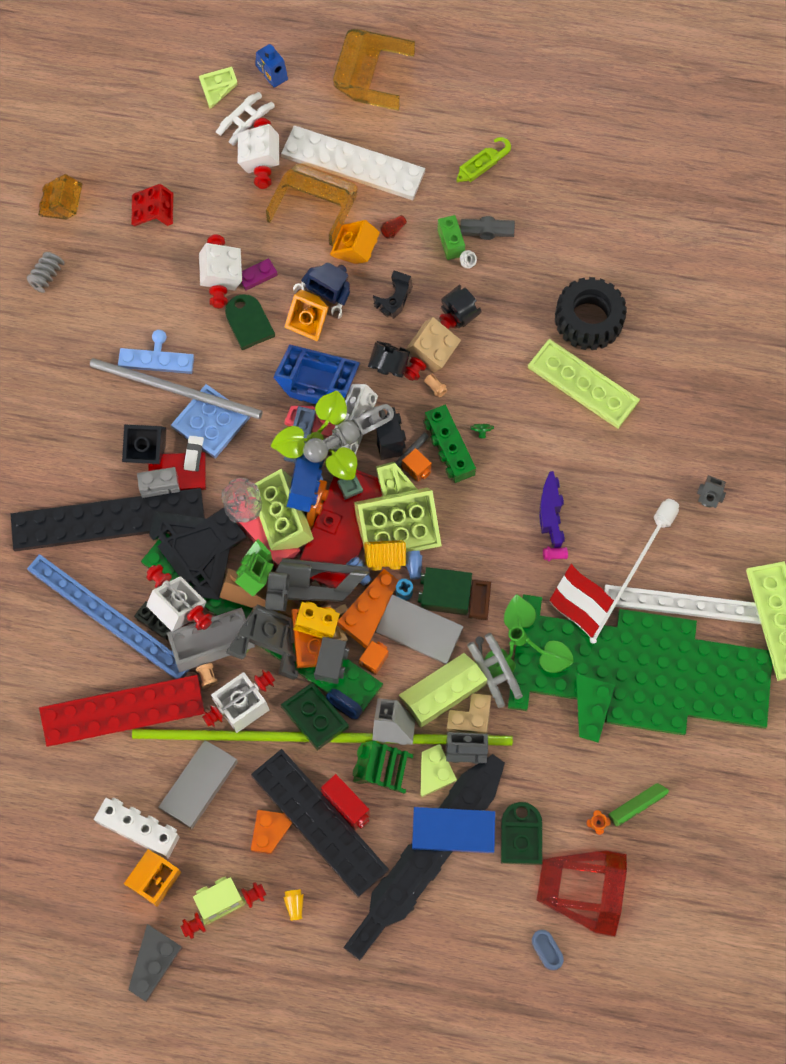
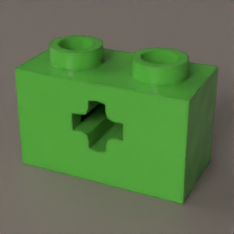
(450, 237)

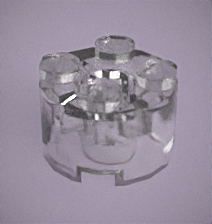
(241, 500)

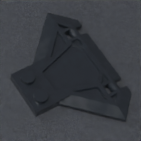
(198, 547)

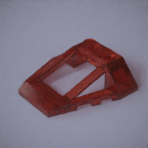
(612, 892)

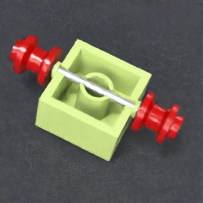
(218, 902)

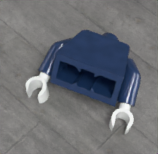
(329, 283)

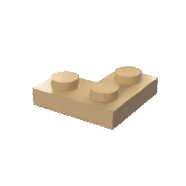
(473, 721)

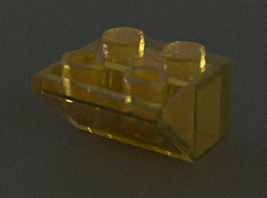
(60, 198)

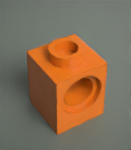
(417, 465)

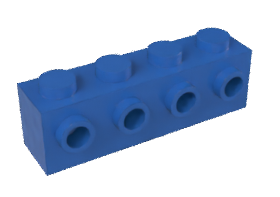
(304, 484)

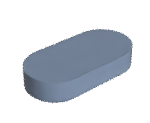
(547, 950)

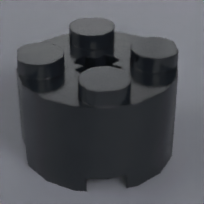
(461, 306)
(389, 359)

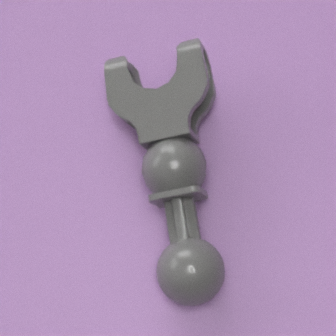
(347, 432)

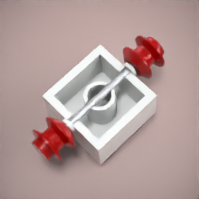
(240, 701)

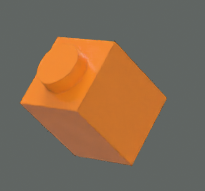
(374, 657)

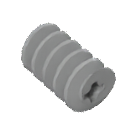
(43, 271)

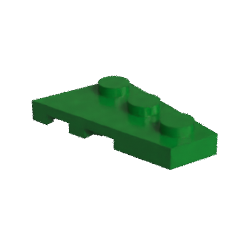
(593, 704)

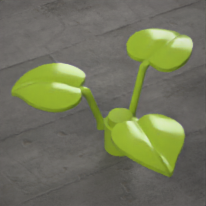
(291, 439)

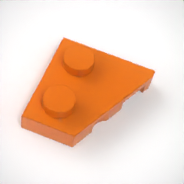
(269, 830)

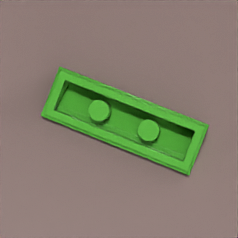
(638, 804)

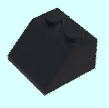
(143, 444)

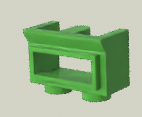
(247, 578)

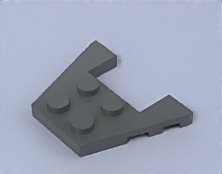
(268, 631)

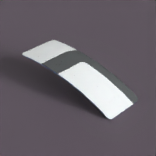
(193, 453)

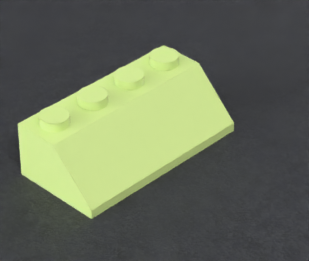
(282, 525)
(443, 689)

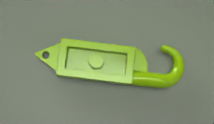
(482, 161)

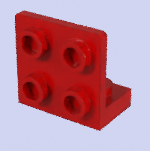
(152, 204)

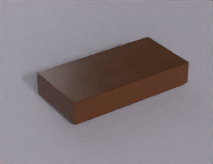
(479, 600)

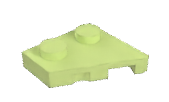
(217, 85)
(393, 480)
(435, 771)

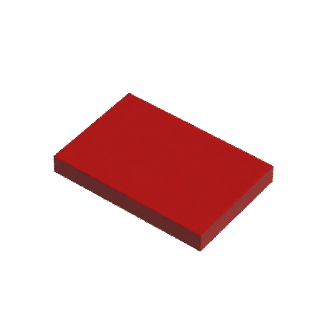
(186, 478)

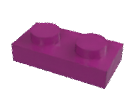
(258, 274)

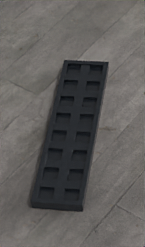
(320, 823)

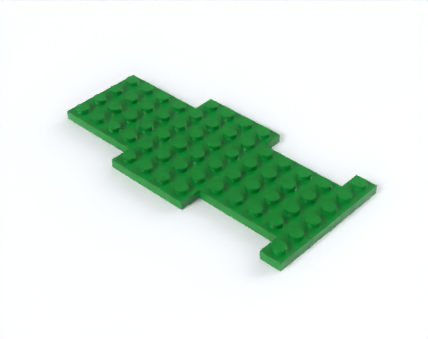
(655, 668)

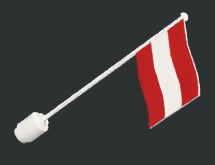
(586, 601)

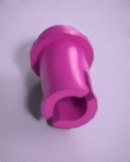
(555, 553)

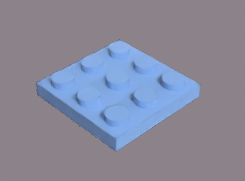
(211, 422)

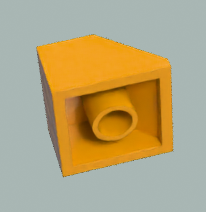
(355, 242)

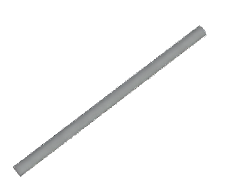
(175, 388)

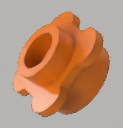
(597, 816)

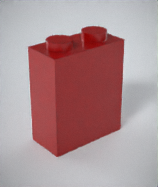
(346, 802)

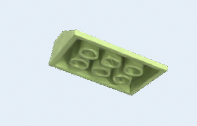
(400, 516)

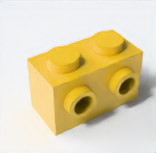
(316, 620)

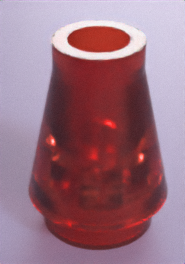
(392, 227)

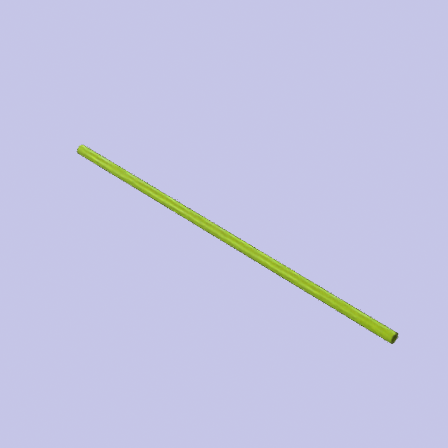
(290, 736)

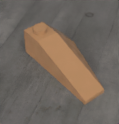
(233, 592)

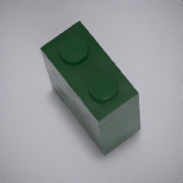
(445, 591)

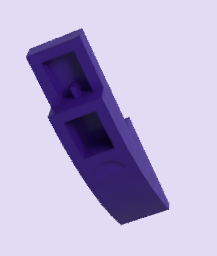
(549, 510)

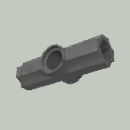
(487, 228)

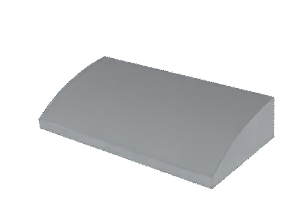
(419, 629)
(199, 647)
(198, 784)

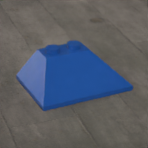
(312, 374)

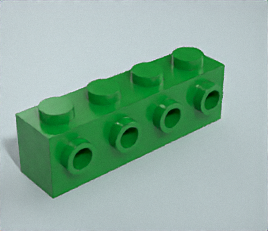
(449, 443)

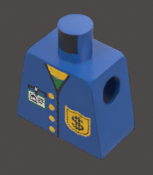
(267, 62)

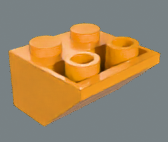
(152, 877)

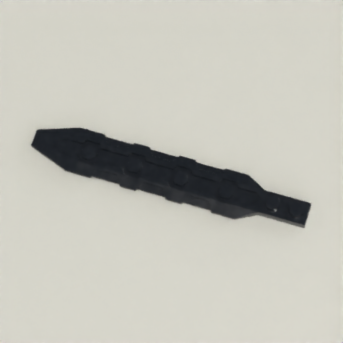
(416, 868)

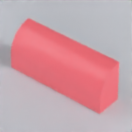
(255, 531)

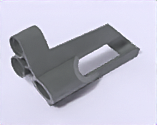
(293, 582)

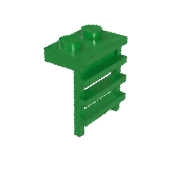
(371, 761)

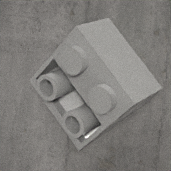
(393, 723)

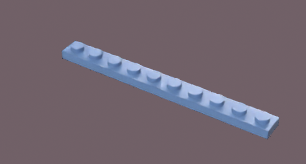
(106, 615)

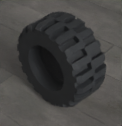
(598, 294)

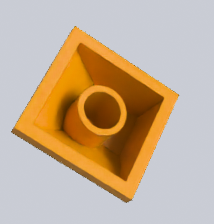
(306, 315)

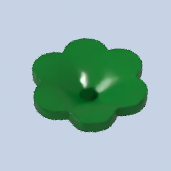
(482, 429)

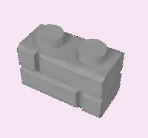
(158, 482)

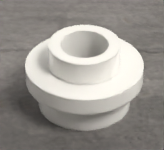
(468, 259)

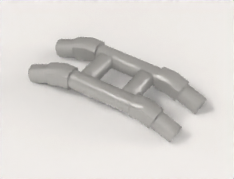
(497, 658)

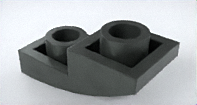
(150, 620)

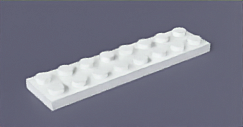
(353, 162)

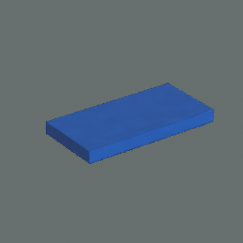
(453, 830)

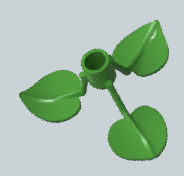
(522, 614)

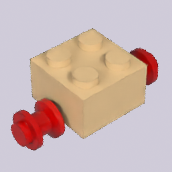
(431, 346)

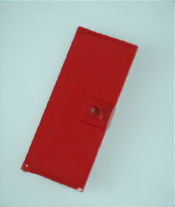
(337, 530)

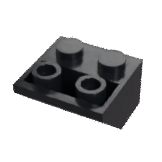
(391, 438)

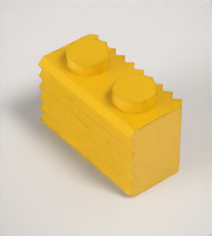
(385, 554)

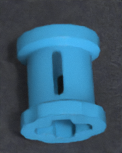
(408, 586)

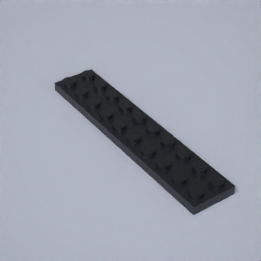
(99, 519)

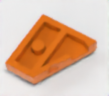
(315, 510)

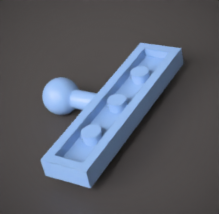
(156, 359)

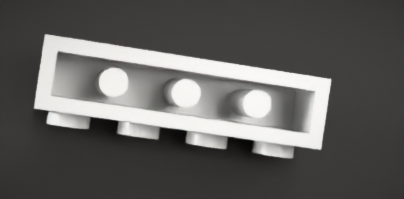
(359, 399)
(136, 827)

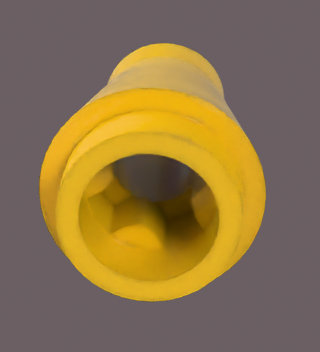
(294, 903)

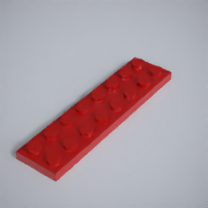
(121, 710)

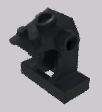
(403, 286)

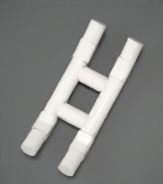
(245, 106)

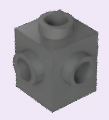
(711, 492)

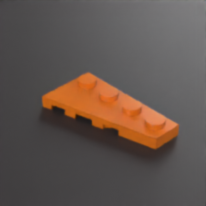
(366, 612)

